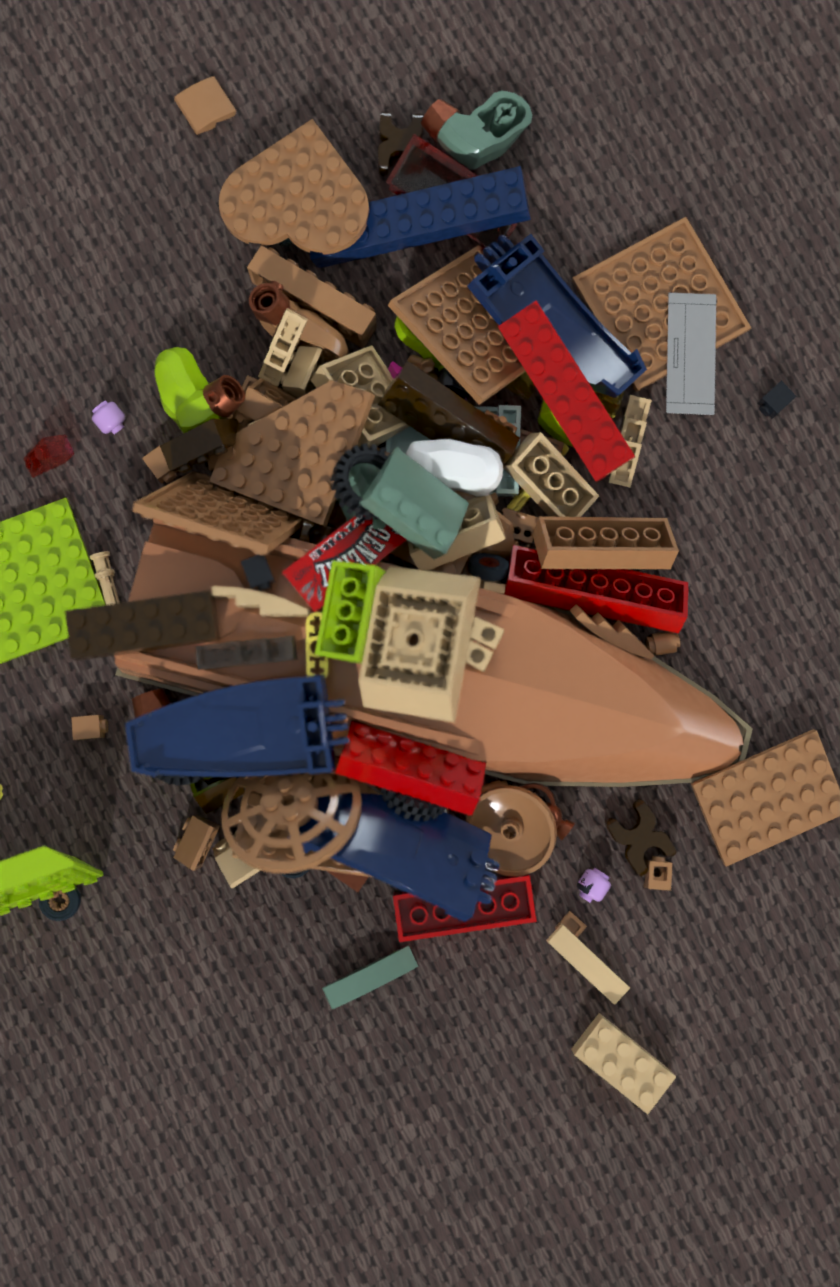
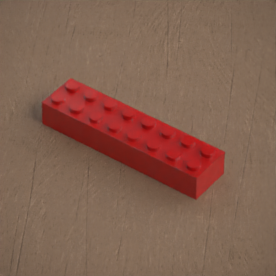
(566, 391)
(611, 592)

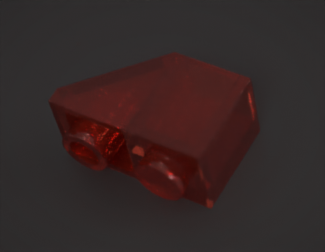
(48, 454)

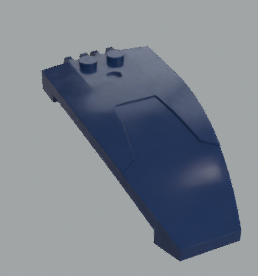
(519, 276)
(241, 731)
(430, 859)

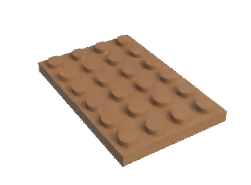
(769, 797)

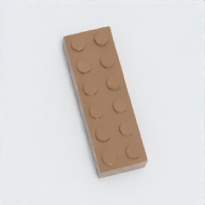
(339, 310)
(604, 543)

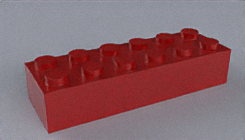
(411, 768)
(510, 906)

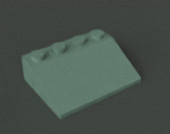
(416, 504)

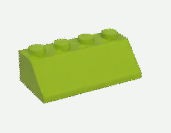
(347, 611)

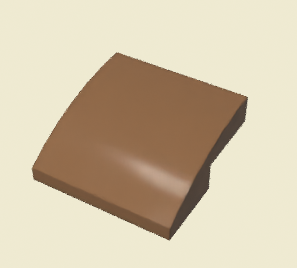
(205, 105)

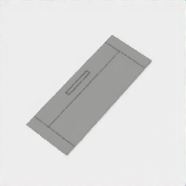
(691, 353)

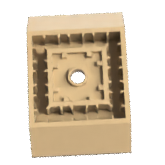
(430, 675)

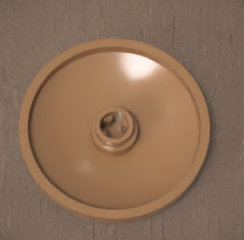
(519, 826)

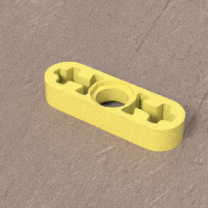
(311, 629)

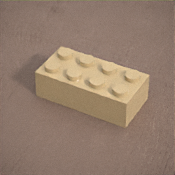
(549, 478)
(623, 1063)

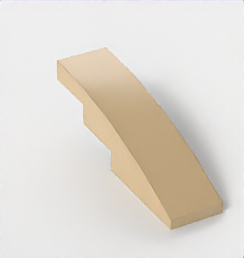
(282, 347)
(632, 431)
(269, 605)
(588, 964)

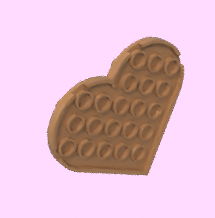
(296, 193)

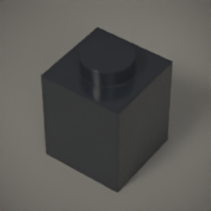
(776, 400)
(258, 573)

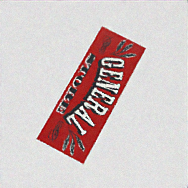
(350, 543)

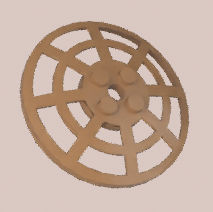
(290, 818)

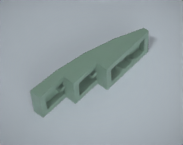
(369, 977)

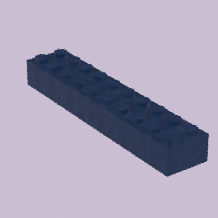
(437, 215)

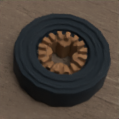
(67, 909)

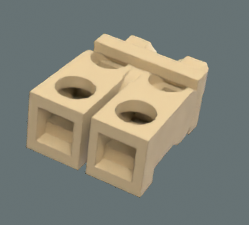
(487, 635)

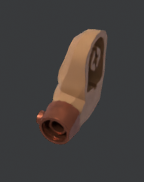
(269, 306)

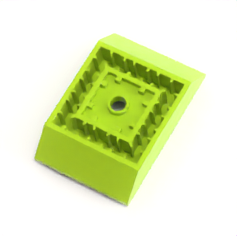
(40, 875)

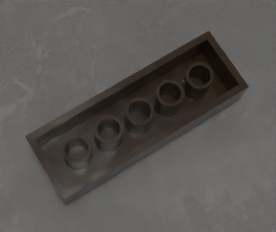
(442, 413)
(142, 625)

